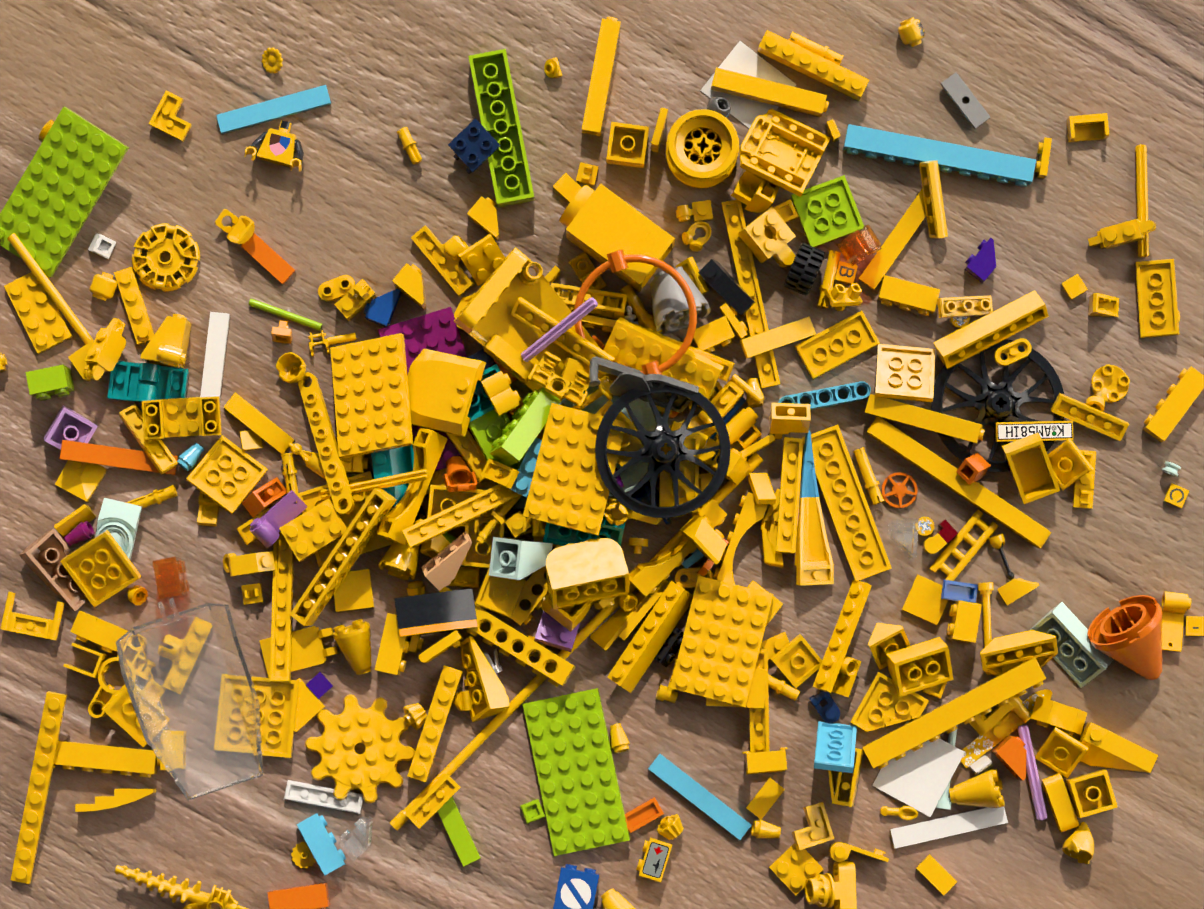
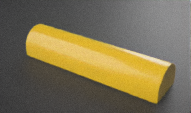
(933, 199)

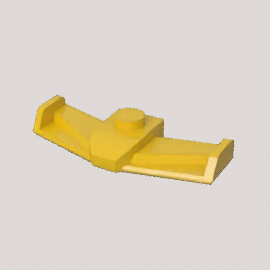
(769, 535)

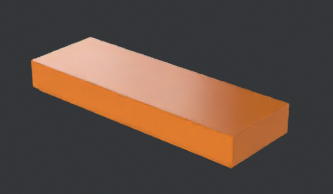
(268, 258)

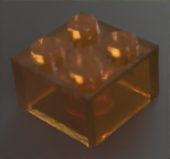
(170, 578)

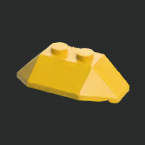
(1014, 649)

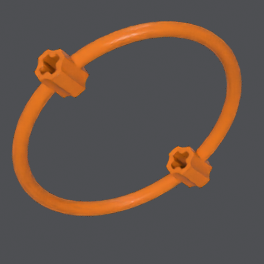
(619, 261)

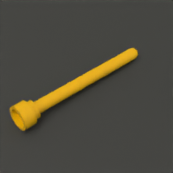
(986, 589)

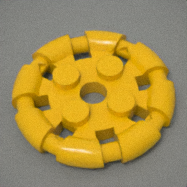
(176, 262)

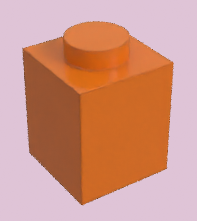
(973, 468)

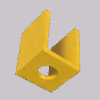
(102, 657)

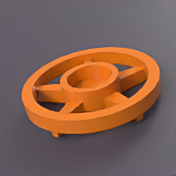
(899, 490)

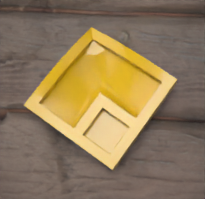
(81, 478)

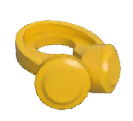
(696, 245)

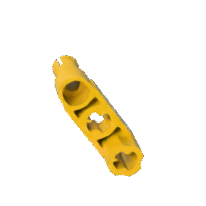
(983, 724)

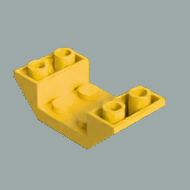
(181, 417)

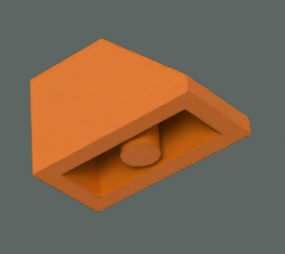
(264, 497)

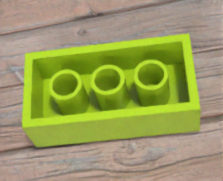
(524, 427)

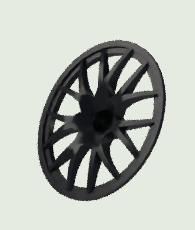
(990, 393)
(656, 459)

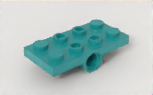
(146, 382)

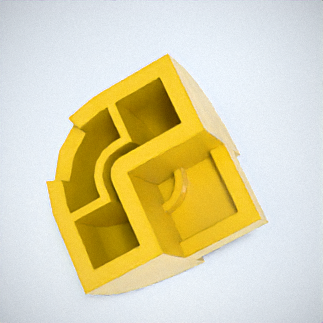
(754, 192)

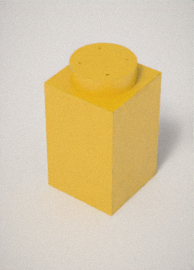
(605, 223)

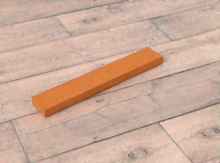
(109, 456)

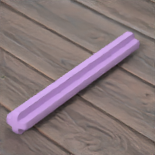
(559, 329)
(1032, 774)

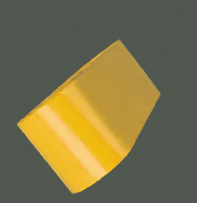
(1060, 802)

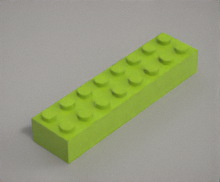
(501, 119)

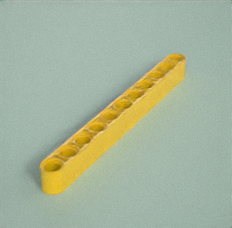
(947, 475)

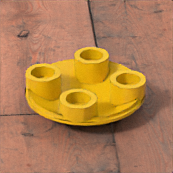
(1110, 383)

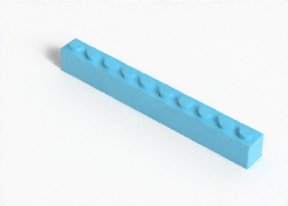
(949, 156)

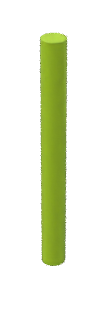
(285, 314)

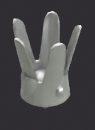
(497, 667)

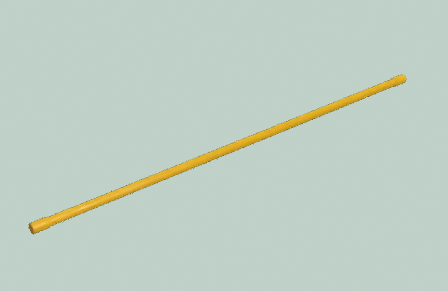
(401, 818)

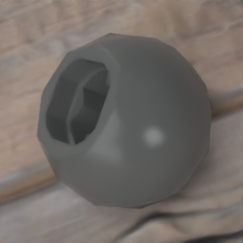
(719, 105)

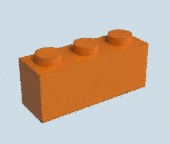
(302, 897)

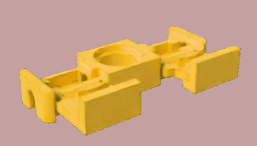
(543, 376)

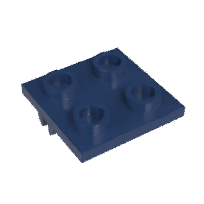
(473, 145)

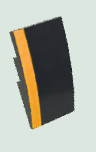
(436, 612)

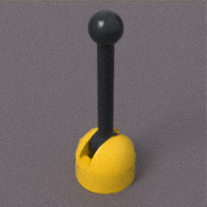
(998, 542)

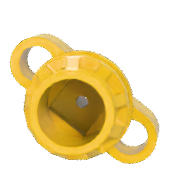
(836, 890)

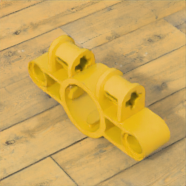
(105, 691)

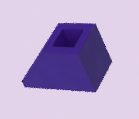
(984, 262)

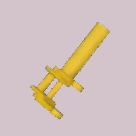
(330, 341)

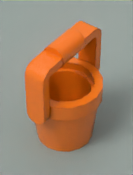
(459, 475)

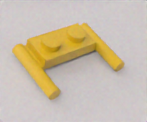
(729, 396)
(30, 624)

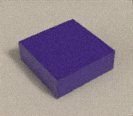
(319, 685)

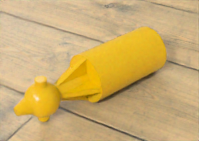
(311, 459)

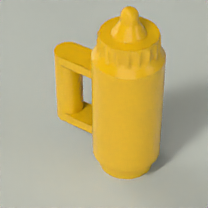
(740, 424)

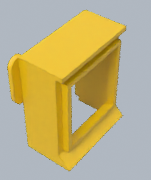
(765, 761)

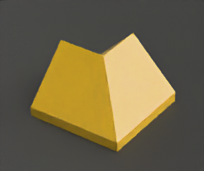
(886, 639)

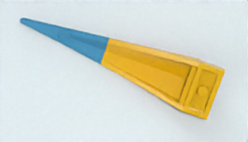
(812, 554)

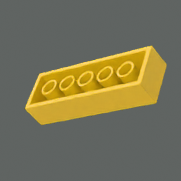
(637, 346)

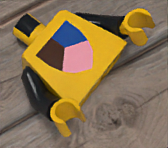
(278, 147)

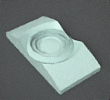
(121, 521)

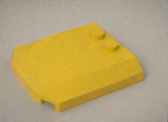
(782, 151)
(442, 390)

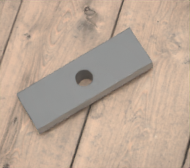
(973, 109)

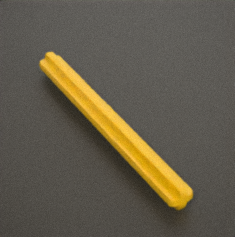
(1142, 195)
(384, 482)

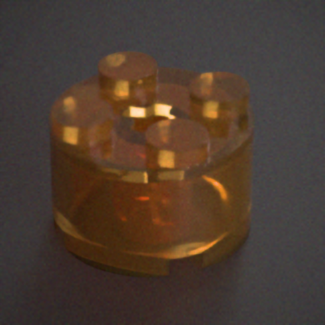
(859, 245)

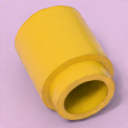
(171, 355)

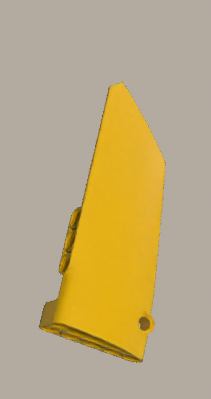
(501, 334)

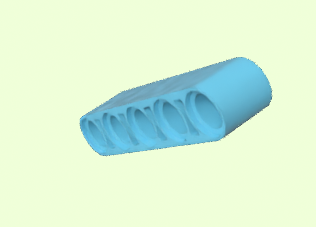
(832, 393)

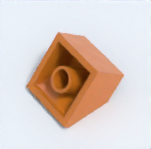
(1012, 755)

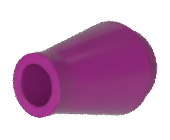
(80, 533)

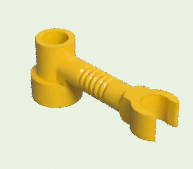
(665, 693)

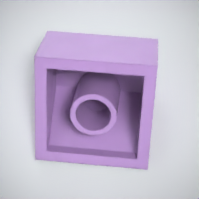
(69, 426)

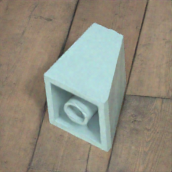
(517, 557)

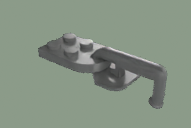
(631, 378)

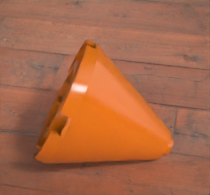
(1131, 635)

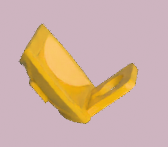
(240, 231)

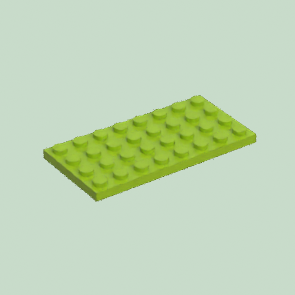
(60, 189)
(576, 772)

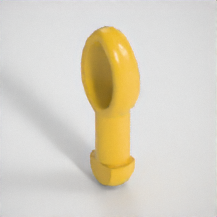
(904, 812)

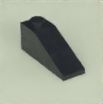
(726, 286)

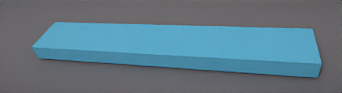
(273, 109)
(699, 796)

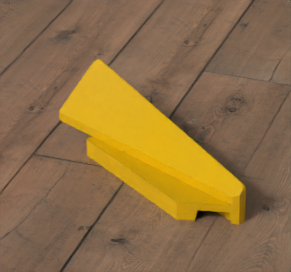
(623, 622)

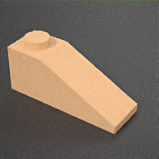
(445, 564)

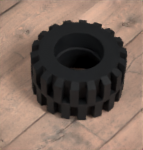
(804, 269)

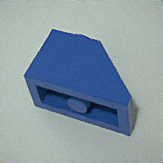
(383, 308)

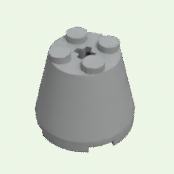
(670, 303)

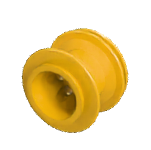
(699, 173)

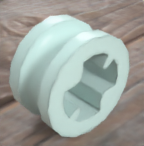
(1171, 468)

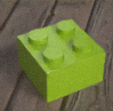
(50, 382)

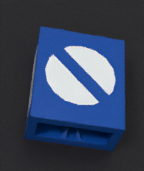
(576, 888)

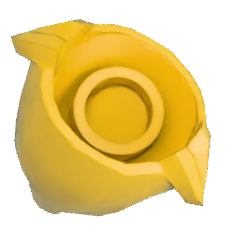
(1080, 844)

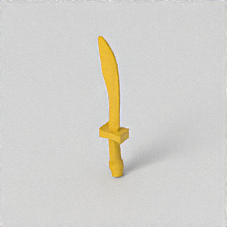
(495, 518)

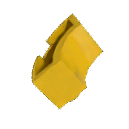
(97, 630)
(1052, 713)

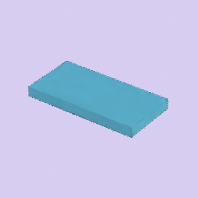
(835, 747)

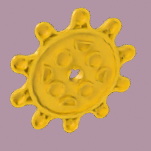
(360, 770)

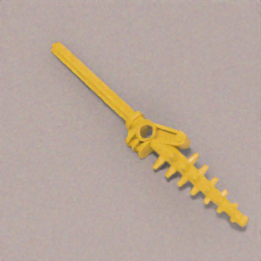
(195, 898)

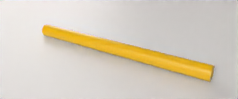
(50, 289)

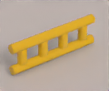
(963, 535)

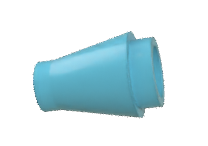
(189, 458)

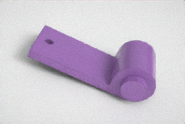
(267, 527)

